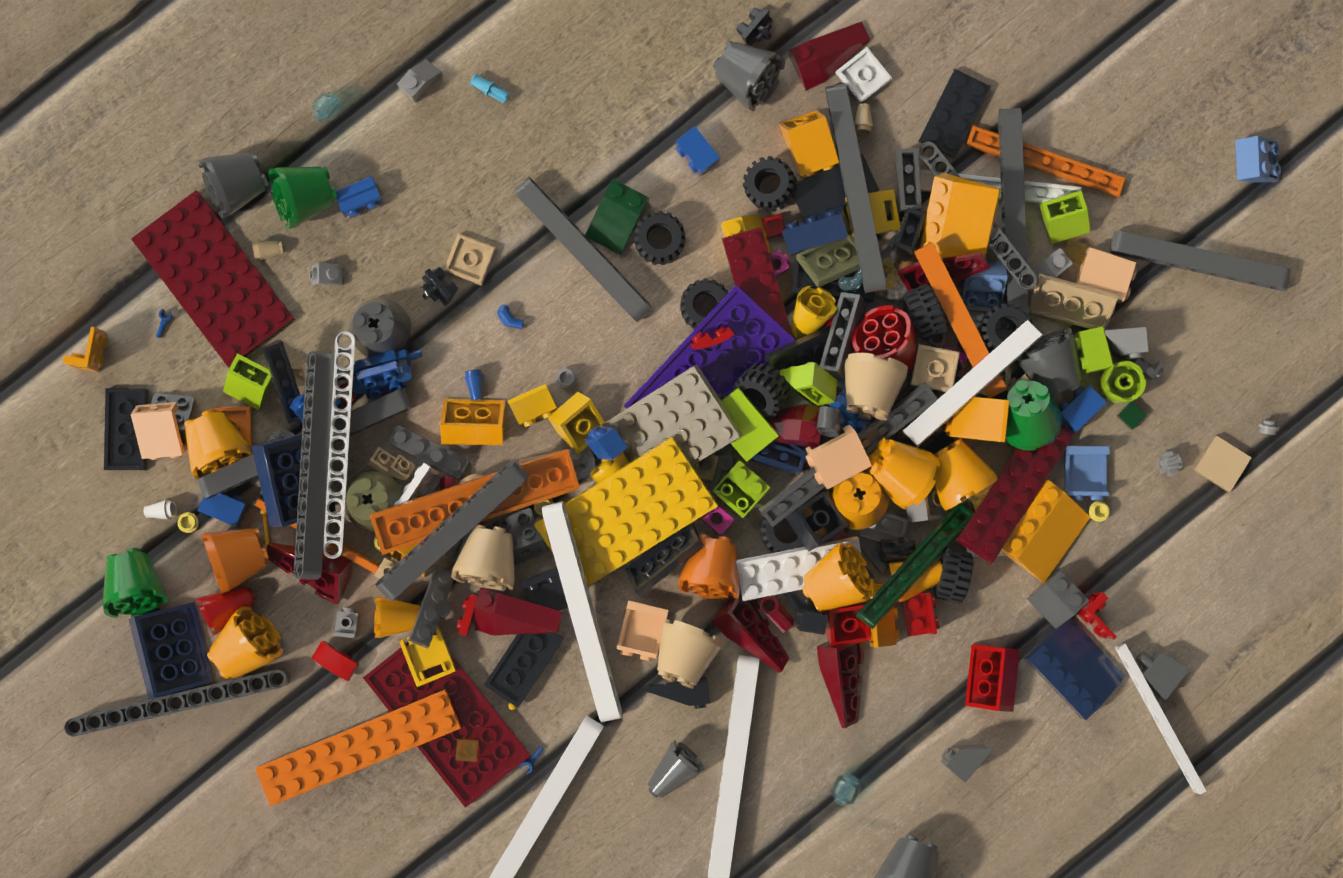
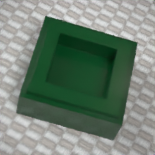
(1131, 415)

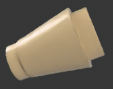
(863, 120)
(266, 249)

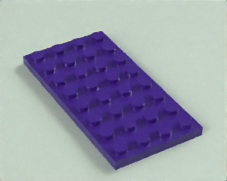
(723, 363)

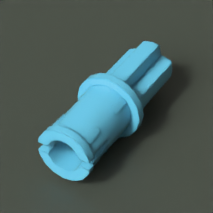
(489, 88)

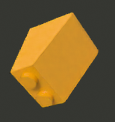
(809, 143)
(980, 420)

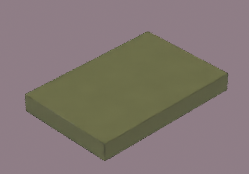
(830, 260)

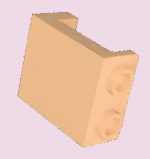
(1107, 273)
(157, 430)
(838, 458)
(641, 630)

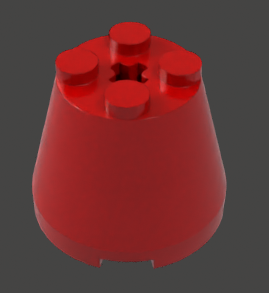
(887, 334)

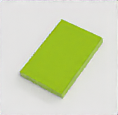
(755, 428)

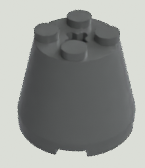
(749, 73)
(232, 180)
(392, 331)
(1053, 362)
(910, 860)

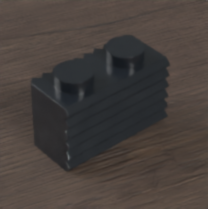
(909, 231)
(810, 621)

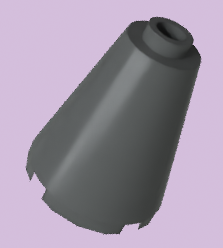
(674, 770)

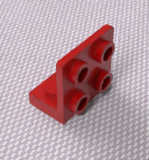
(1096, 603)
(920, 615)

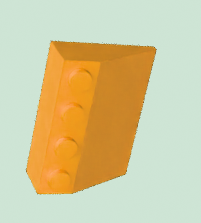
(960, 216)
(1045, 531)

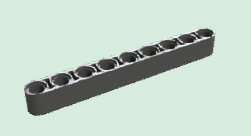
(999, 238)
(583, 249)
(1200, 260)
(451, 530)

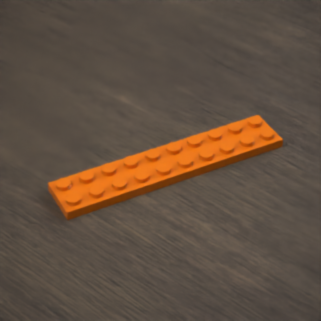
(416, 519)
(358, 747)

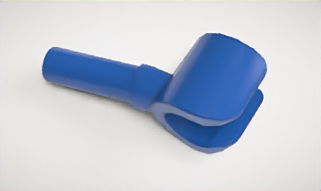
(164, 321)
(531, 761)

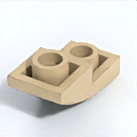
(395, 467)

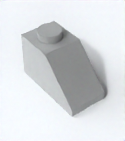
(418, 80)
(1052, 266)

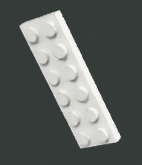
(781, 570)

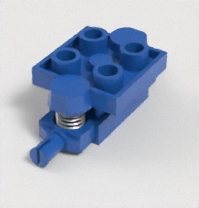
(382, 372)

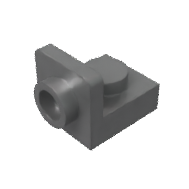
(1150, 373)

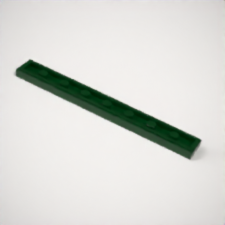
(915, 566)

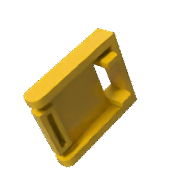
(878, 211)
(425, 658)

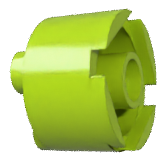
(1112, 388)

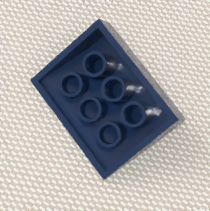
(279, 477)
(171, 650)
(1075, 668)

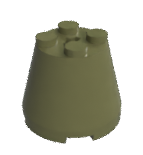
(385, 493)

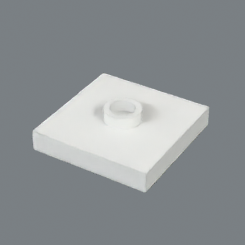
(863, 75)

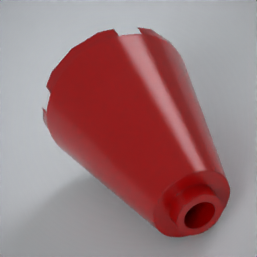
(219, 607)

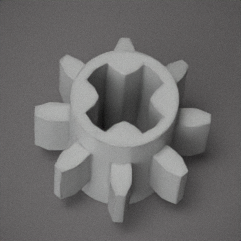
(1169, 463)

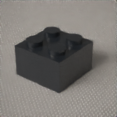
(817, 521)

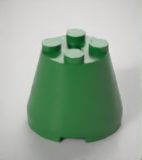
(300, 193)
(1032, 416)
(131, 585)

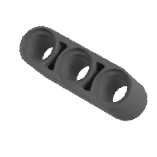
(830, 422)

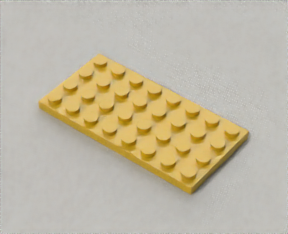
(634, 509)

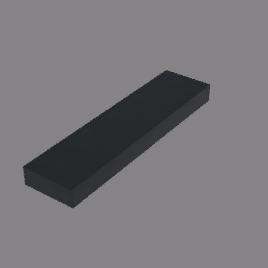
(282, 377)

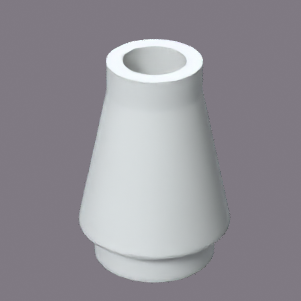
(161, 510)

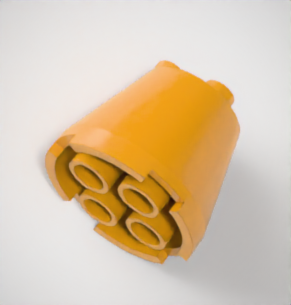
(213, 443)
(903, 471)
(960, 474)
(857, 512)
(839, 579)
(245, 644)

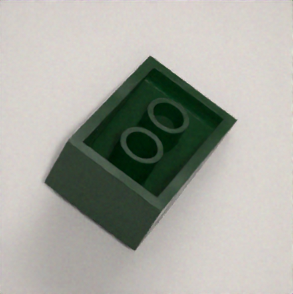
(617, 216)

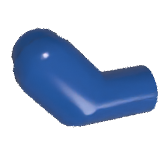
(507, 319)

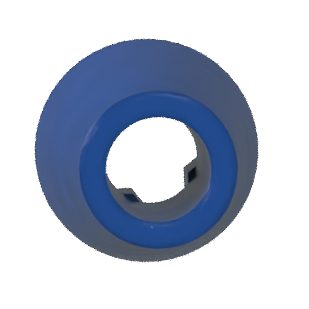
(474, 382)

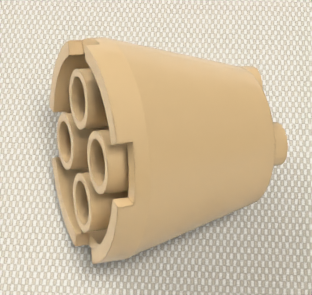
(872, 384)
(486, 559)
(685, 652)

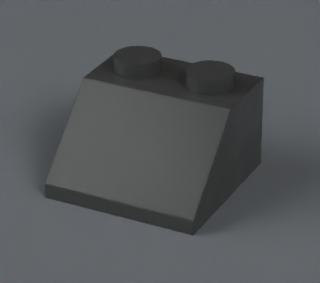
(1057, 599)
(965, 759)

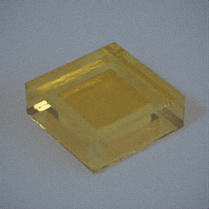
(1075, 251)
(467, 750)

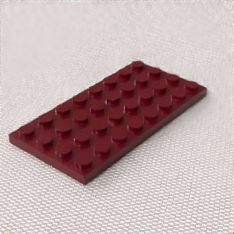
(212, 278)
(497, 748)

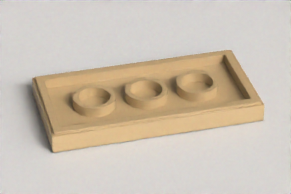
(1072, 302)

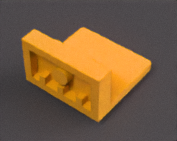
(93, 358)

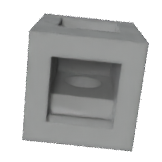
(351, 630)

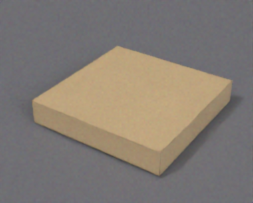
(470, 259)
(935, 367)
(1222, 463)

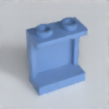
(1085, 472)

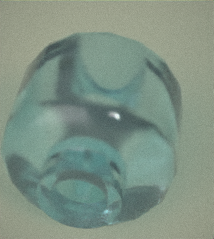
(326, 106)
(845, 789)

